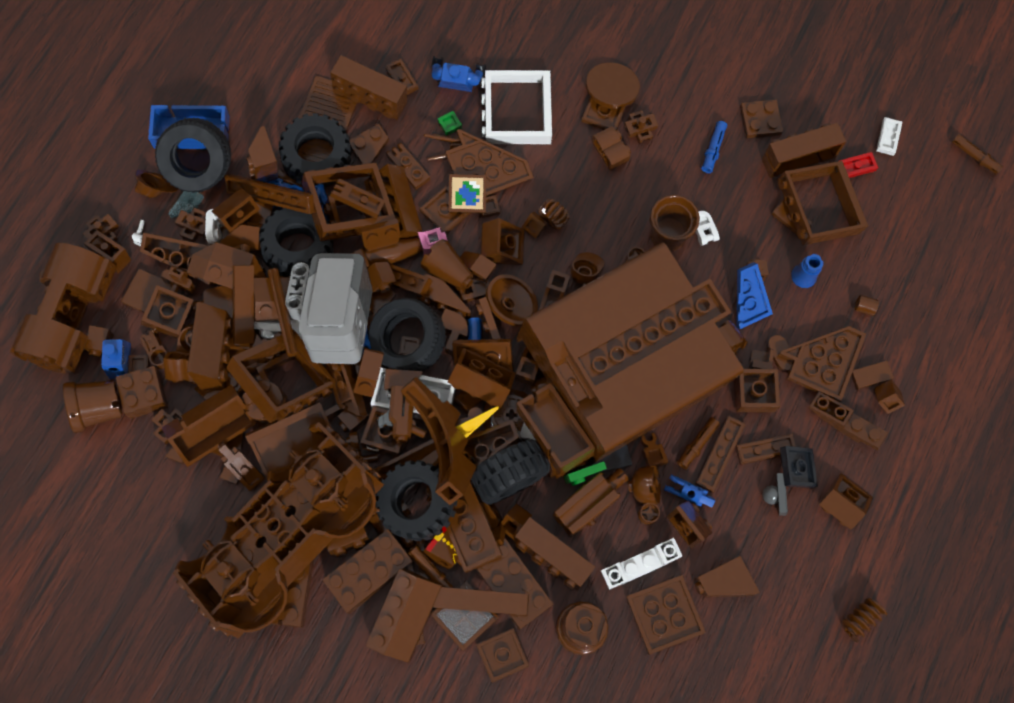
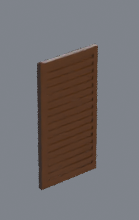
(325, 101)

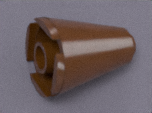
(447, 265)

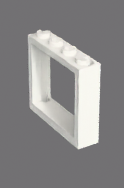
(517, 137)

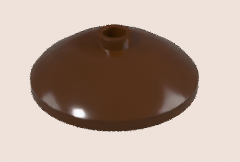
(511, 299)

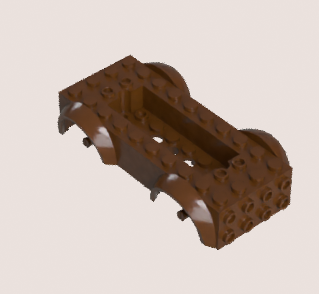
(247, 585)

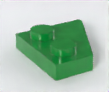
(579, 476)

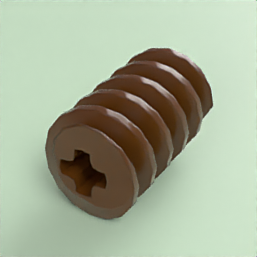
(862, 618)

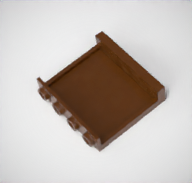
(277, 439)

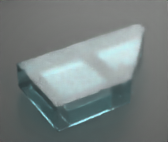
(186, 202)

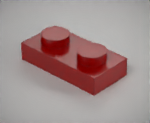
(860, 164)

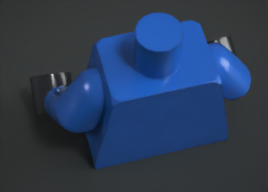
(456, 76)

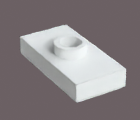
(889, 136)

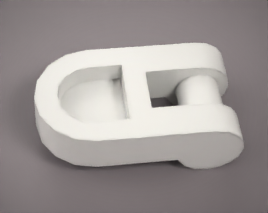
(706, 223)
(212, 228)

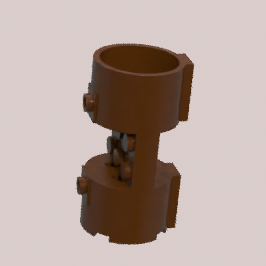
(72, 282)

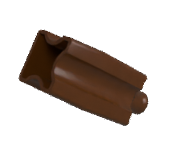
(589, 502)

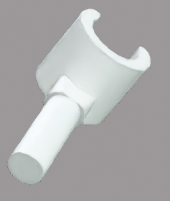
(137, 237)

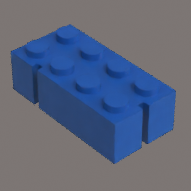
(162, 118)

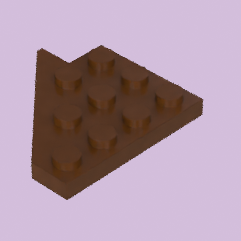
(483, 158)
(825, 361)

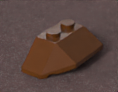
(217, 262)

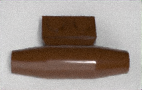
(384, 243)

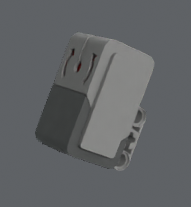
(331, 306)

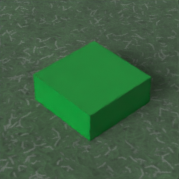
(449, 123)

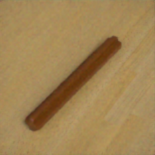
(282, 312)

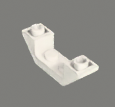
(641, 564)

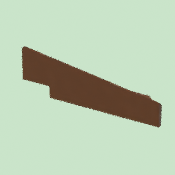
(343, 389)

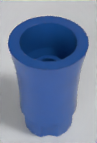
(807, 271)

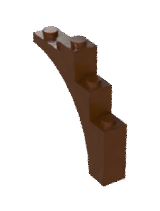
(440, 418)

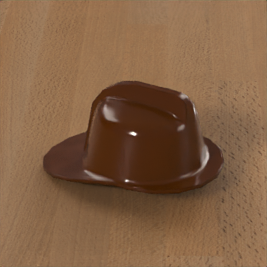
(152, 184)

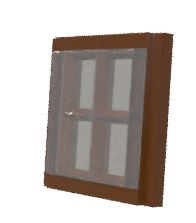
(464, 625)

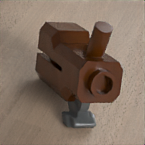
(400, 417)

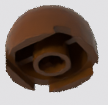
(645, 485)

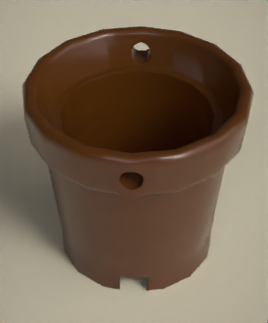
(673, 221)
(91, 403)
(581, 628)

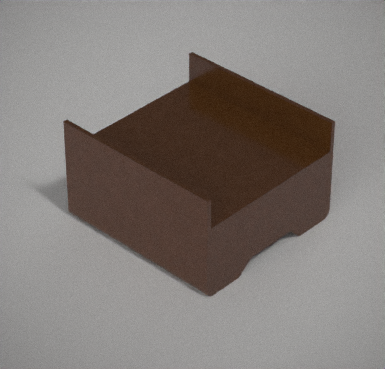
(632, 348)

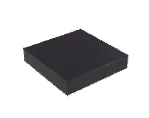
(798, 467)

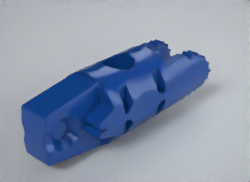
(699, 497)

